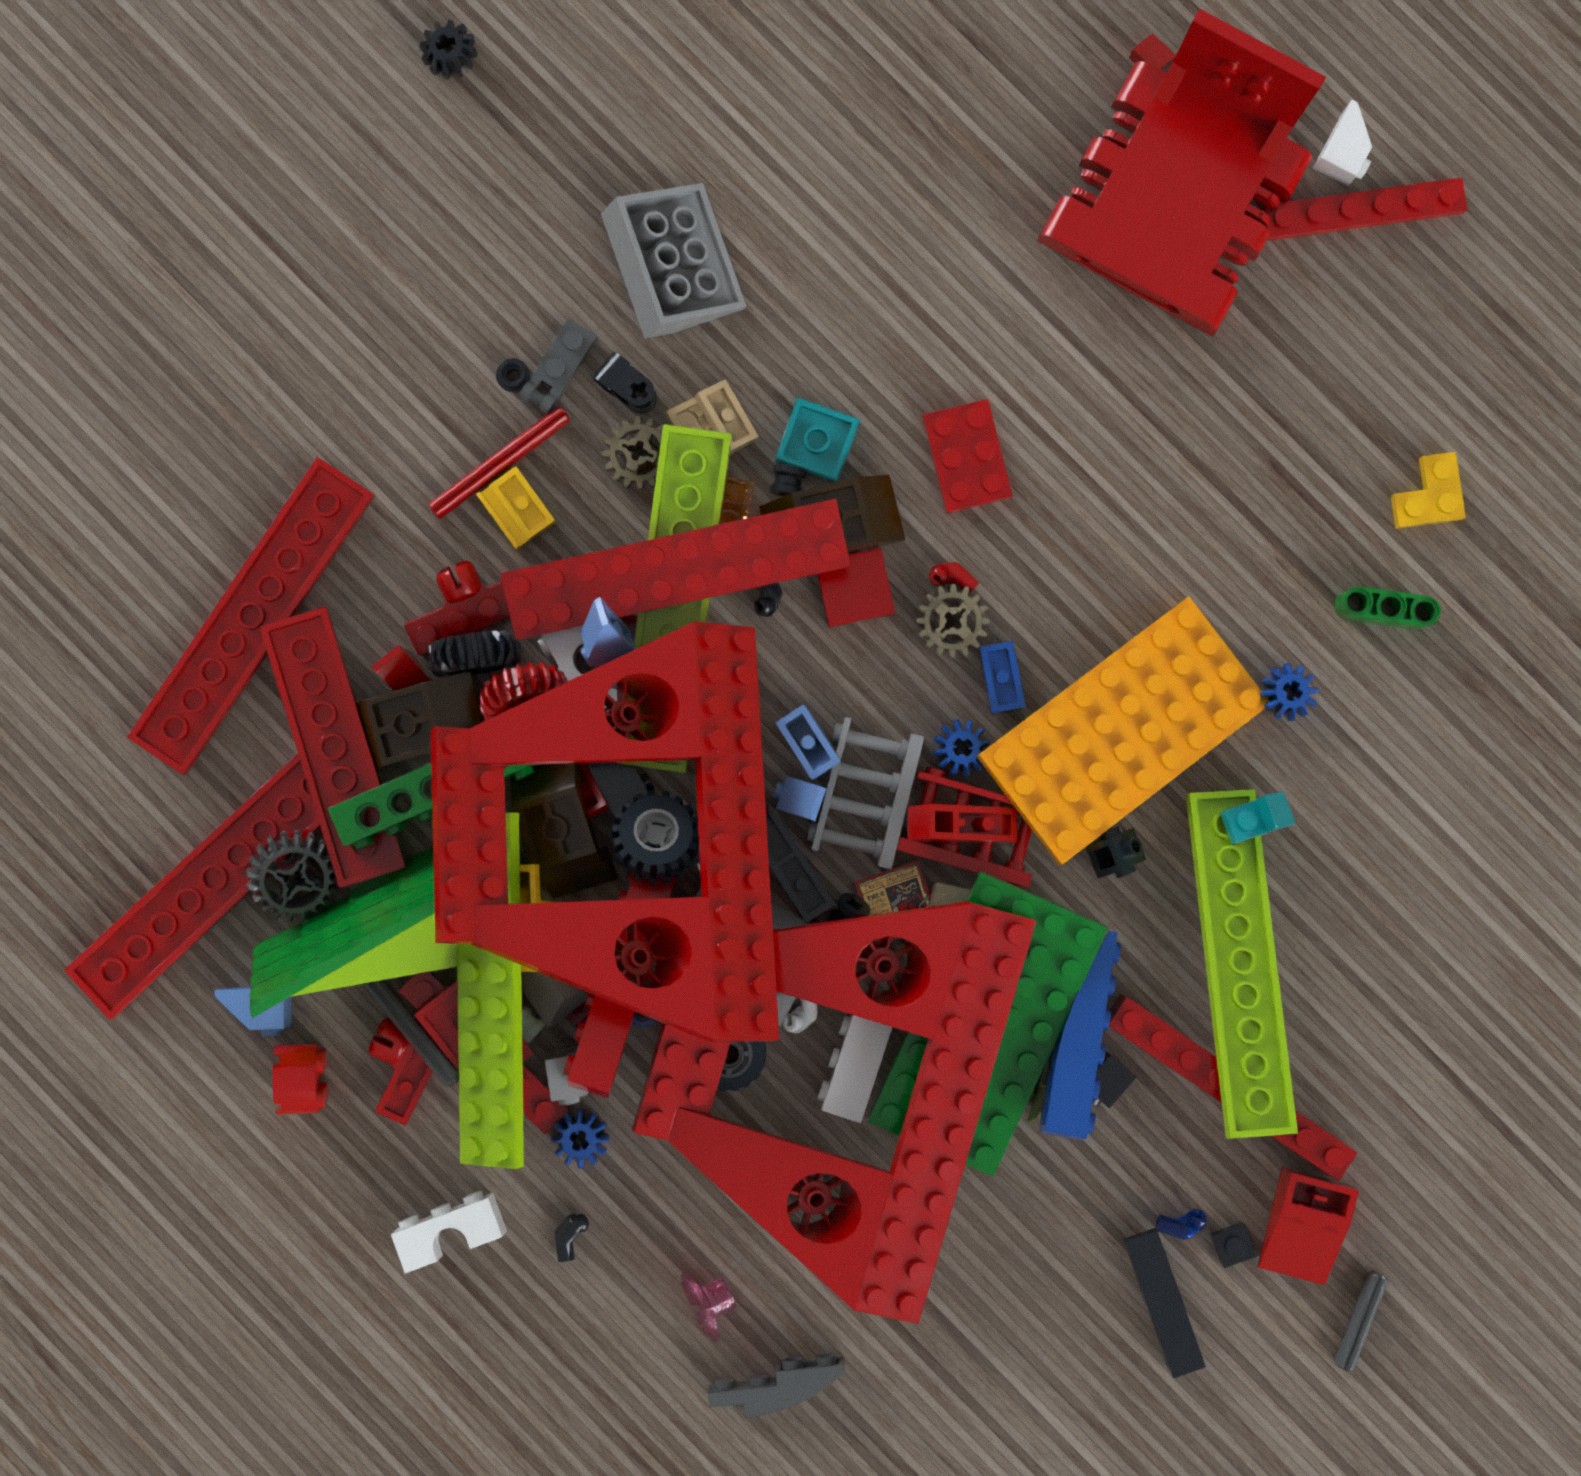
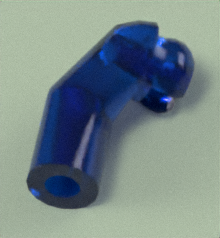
(1184, 1226)

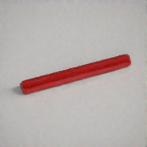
(499, 462)

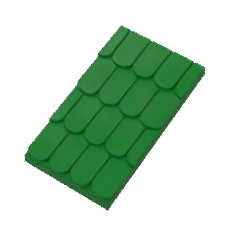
(366, 937)

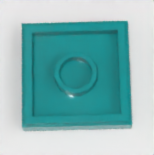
(817, 440)

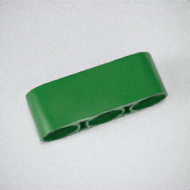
(1402, 603)

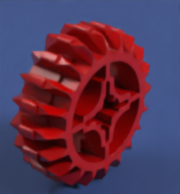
(517, 686)

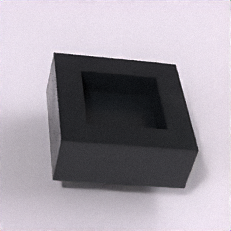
(1233, 1245)

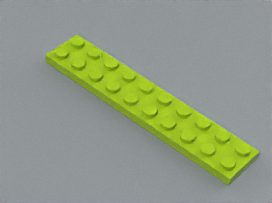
(685, 499)
(1241, 972)
(491, 1043)

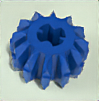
(1299, 687)
(961, 736)
(592, 1136)

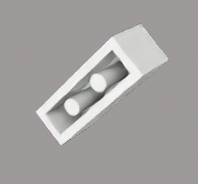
(854, 1067)

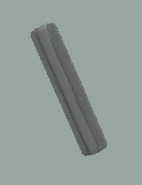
(1361, 1321)

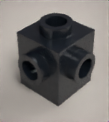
(1116, 852)

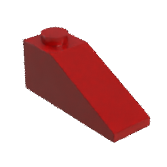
(961, 823)

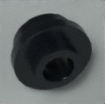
(508, 366)

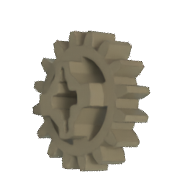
(625, 447)
(941, 609)

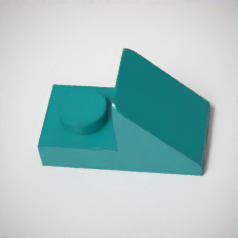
(1257, 817)

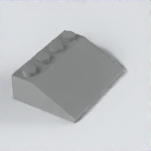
(672, 258)

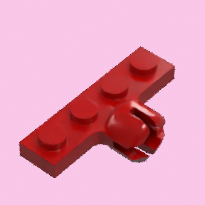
(466, 607)
(409, 1074)

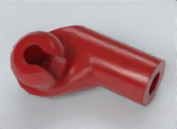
(950, 574)

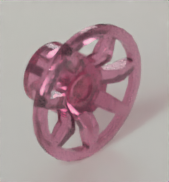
(713, 1300)

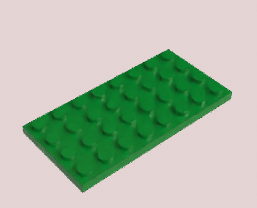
(1049, 981)

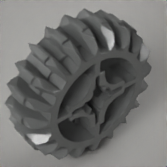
(281, 870)

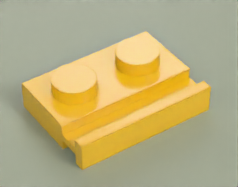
(516, 508)

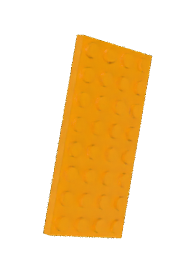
(1123, 730)

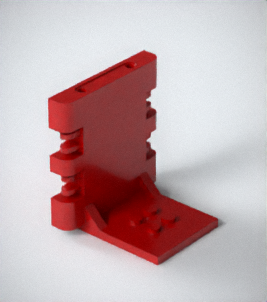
(1185, 180)

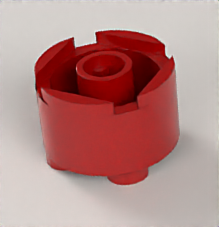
(298, 1079)

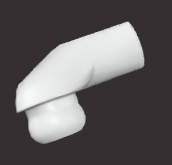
(801, 1017)

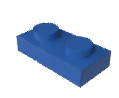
(1002, 677)

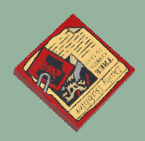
(895, 890)

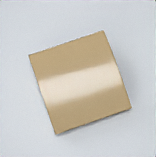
(715, 410)

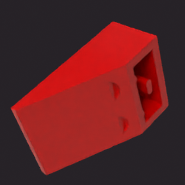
(1307, 1225)

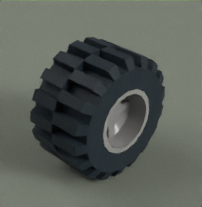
(655, 837)

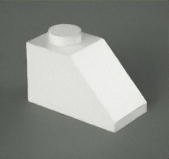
(1346, 148)

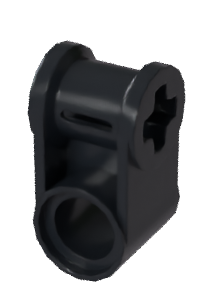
(623, 380)

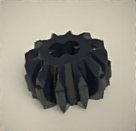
(443, 37)

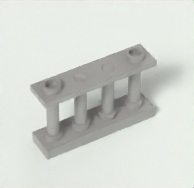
(900, 784)

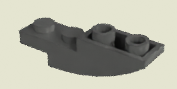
(793, 1384)

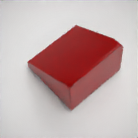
(1153, 52)

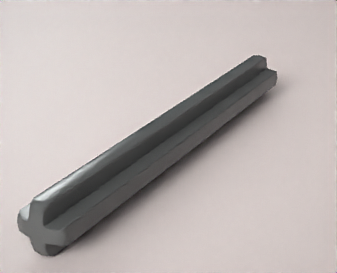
(414, 1032)

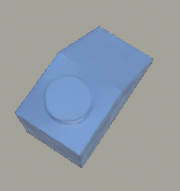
(604, 635)
(808, 741)
(799, 798)
(269, 1022)

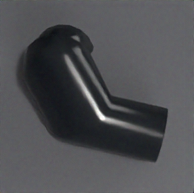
(566, 1233)

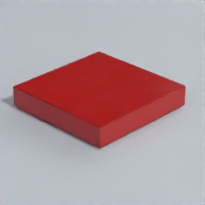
(857, 591)

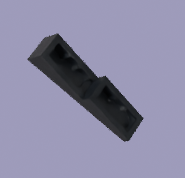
(1164, 1303)

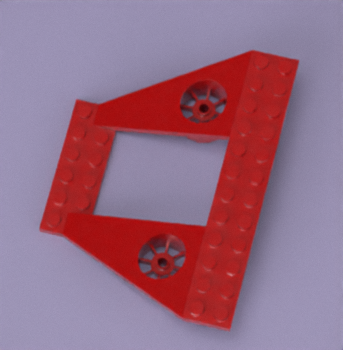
(710, 949)
(886, 1224)

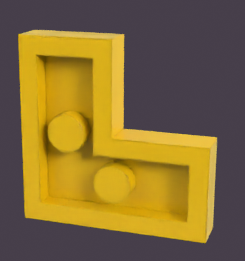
(1440, 498)

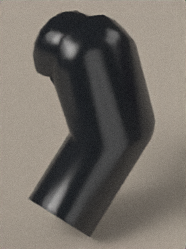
(768, 600)

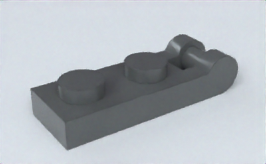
(558, 366)

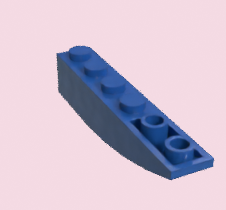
(1079, 1051)

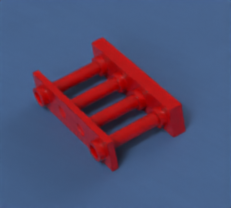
(949, 851)

